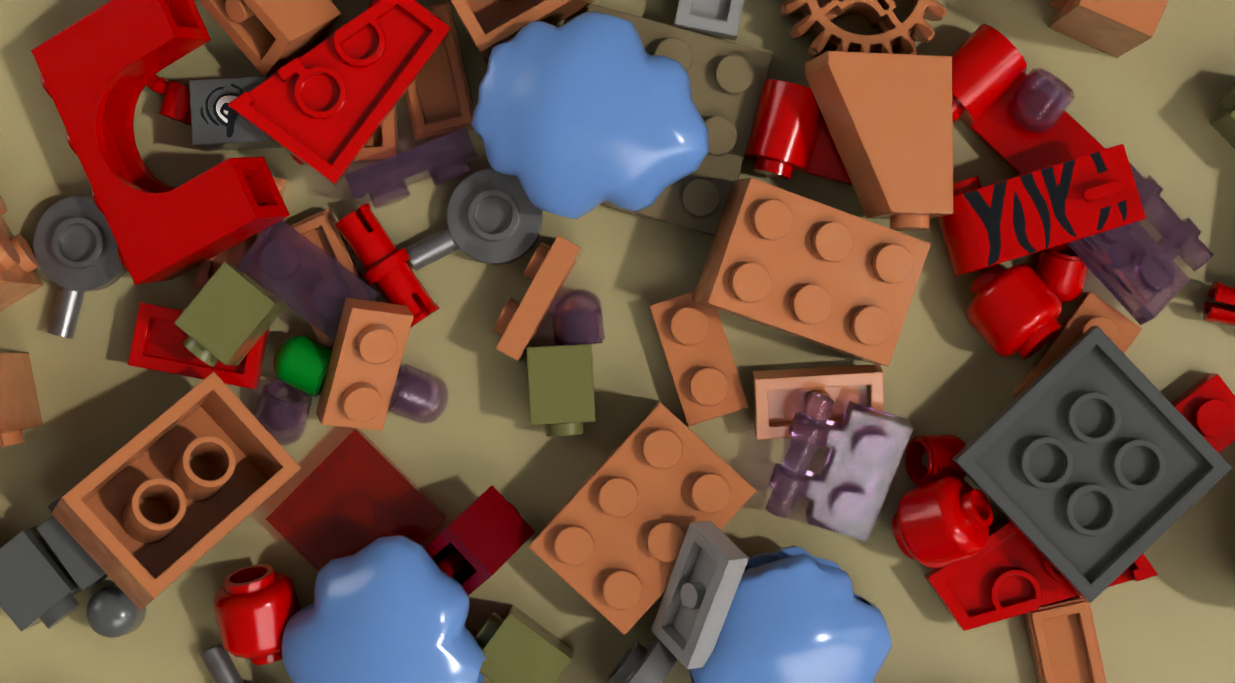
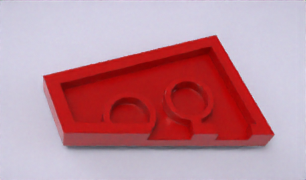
(345, 87)
(1008, 580)

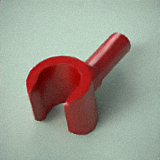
(175, 99)

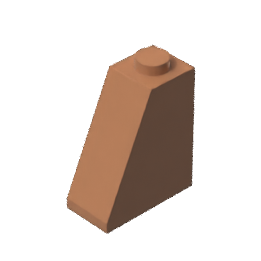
(890, 130)

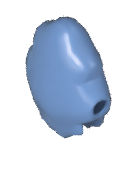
(588, 116)
(383, 621)
(797, 625)

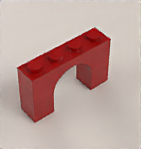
(95, 82)

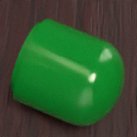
(302, 364)

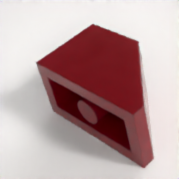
(480, 540)

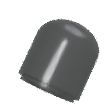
(113, 613)

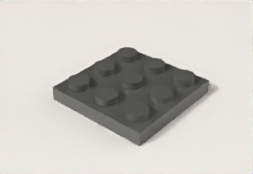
(1091, 463)

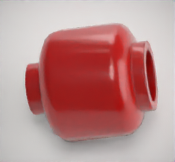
(1014, 310)
(942, 522)
(254, 612)

